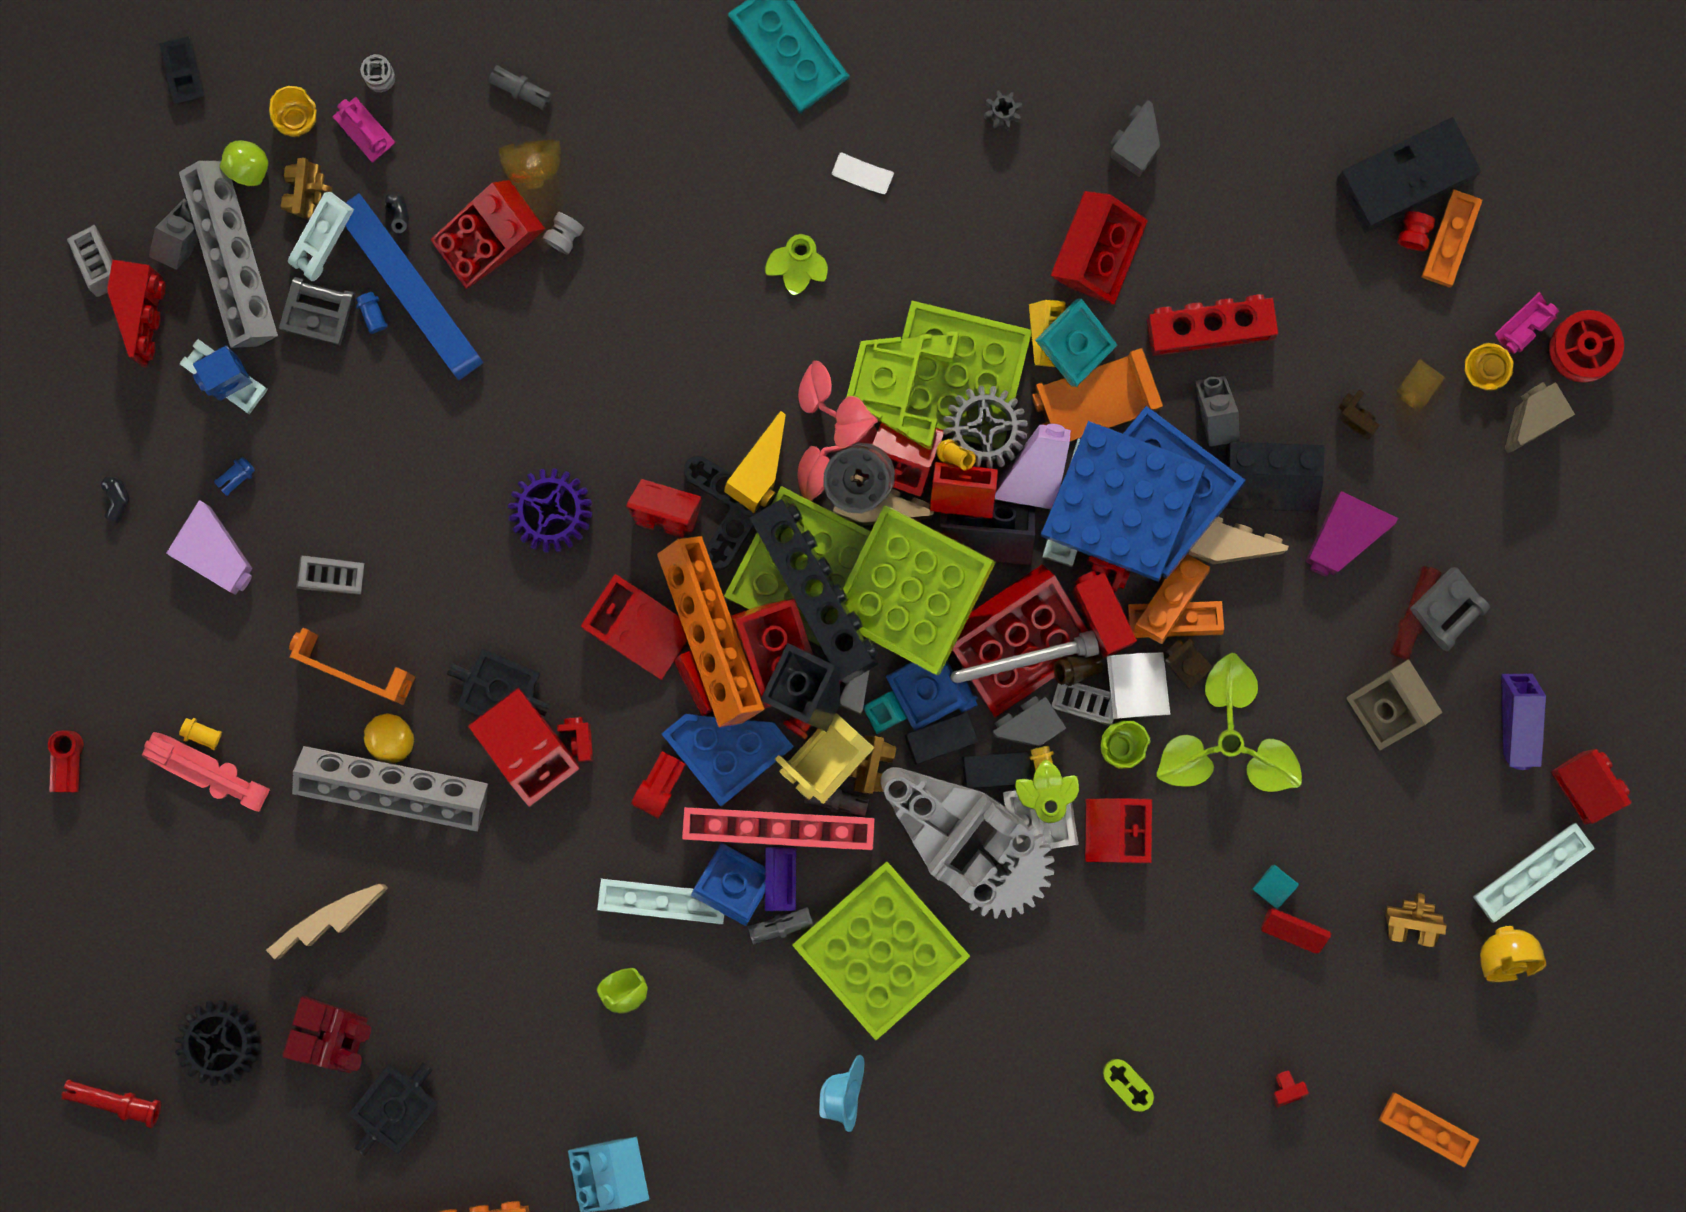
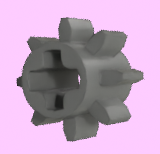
(1008, 104)

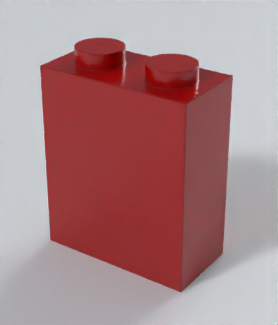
(1103, 613)

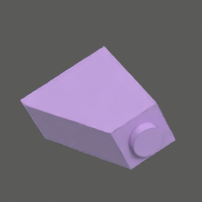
(1037, 469)
(210, 550)

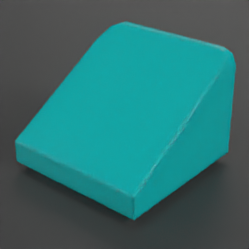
(884, 712)
(1275, 886)

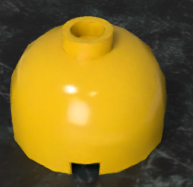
(1510, 954)

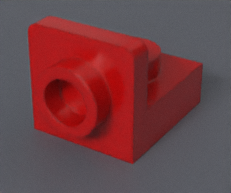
(1100, 566)
(582, 743)

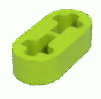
(1134, 1080)

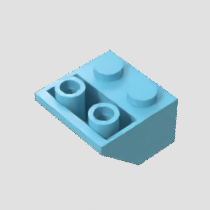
(608, 1175)

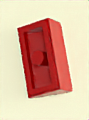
(690, 674)
(1295, 931)

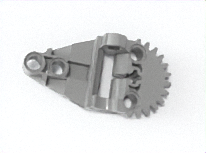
(948, 823)

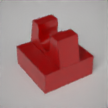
(1289, 1091)

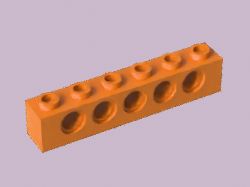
(710, 631)

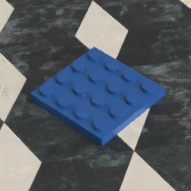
(1214, 491)
(1123, 501)

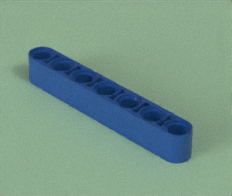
(411, 289)

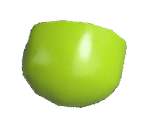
(244, 163)
(1124, 744)
(623, 990)

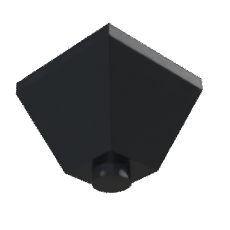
(804, 688)

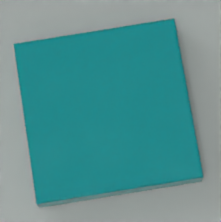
(1076, 342)

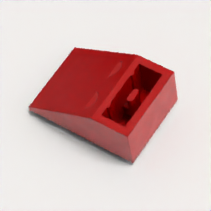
(487, 232)
(135, 299)
(665, 507)
(636, 627)
(524, 747)

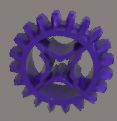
(545, 523)

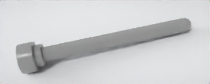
(1084, 645)

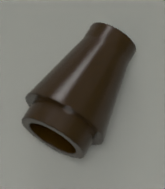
(1074, 669)

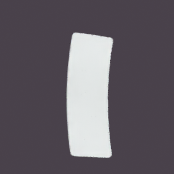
(862, 173)

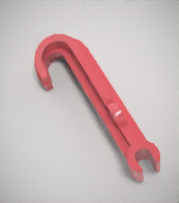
(203, 770)

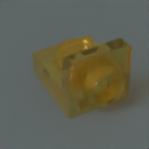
(1419, 385)

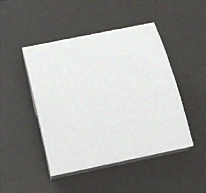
(1138, 685)
(1056, 834)

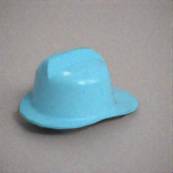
(841, 1094)

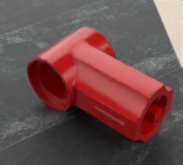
(65, 766)
(656, 790)

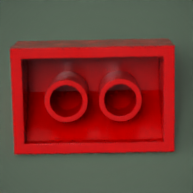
(1099, 246)
(765, 634)

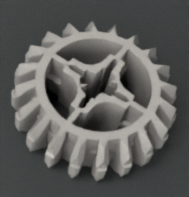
(999, 425)

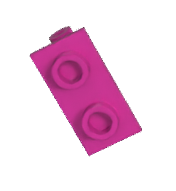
(363, 128)
(1519, 329)

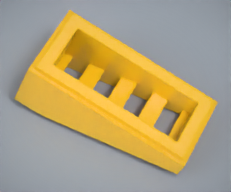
(1041, 317)

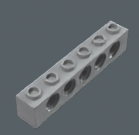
(228, 255)
(390, 788)

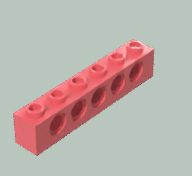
(778, 829)

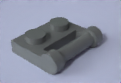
(316, 321)
(1443, 601)

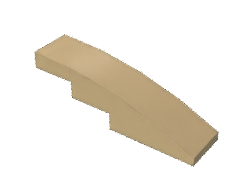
(337, 914)

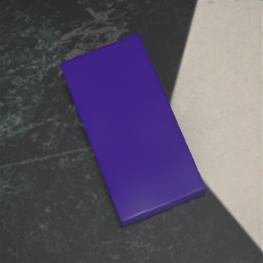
(780, 879)

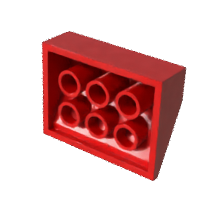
(1015, 622)

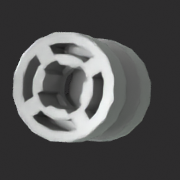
(382, 78)
(563, 233)

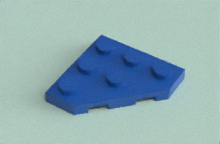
(726, 756)

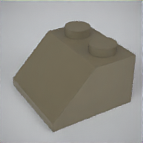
(1537, 414)
(1394, 705)

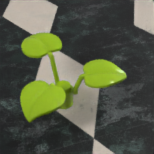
(1186, 761)

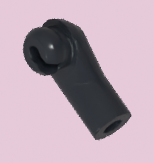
(401, 214)
(118, 497)

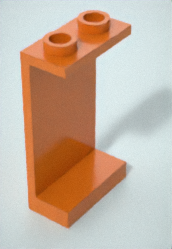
(1106, 397)
(397, 688)

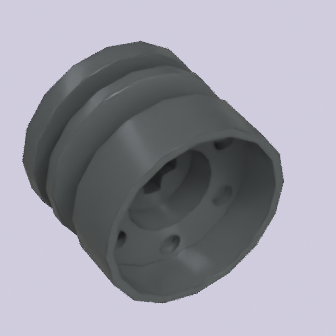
(847, 491)

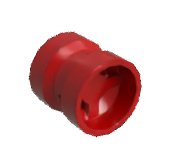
(1416, 231)

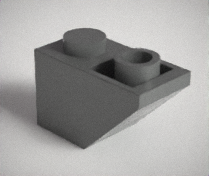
(1139, 142)
(174, 237)
(1217, 411)
(1032, 726)

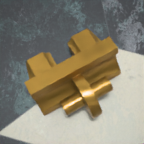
(307, 190)
(866, 772)
(1415, 916)

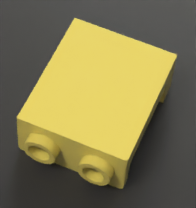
(826, 760)

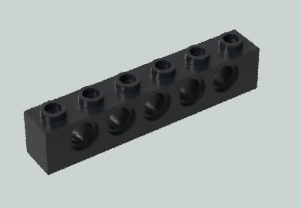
(770, 525)

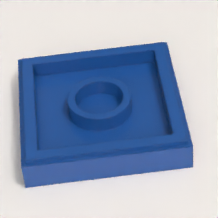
(926, 695)
(731, 884)

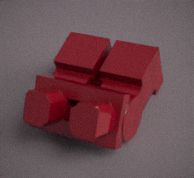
(339, 1041)

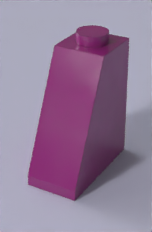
(1346, 533)

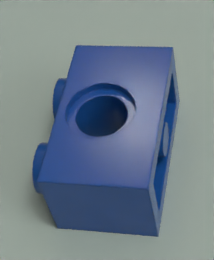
(221, 373)

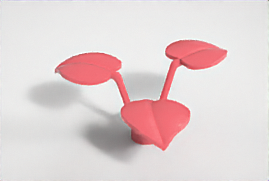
(853, 426)

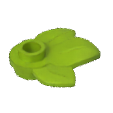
(796, 268)
(1047, 787)

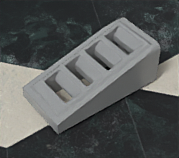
(98, 279)
(306, 561)
(1088, 690)
(854, 693)

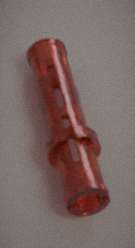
(1410, 625)

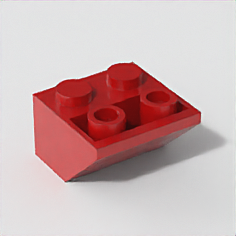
(910, 460)
(963, 491)
(1592, 786)
(1118, 830)

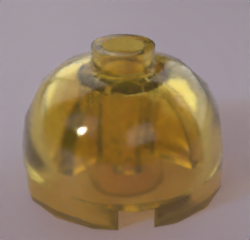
(531, 162)

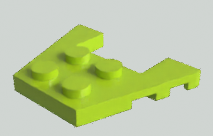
(886, 378)

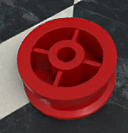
(1574, 359)

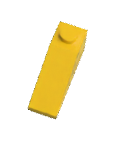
(756, 474)

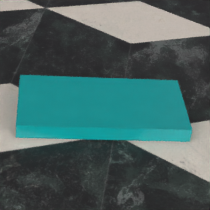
(789, 49)

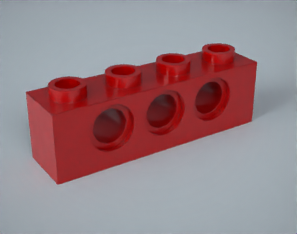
(1166, 341)

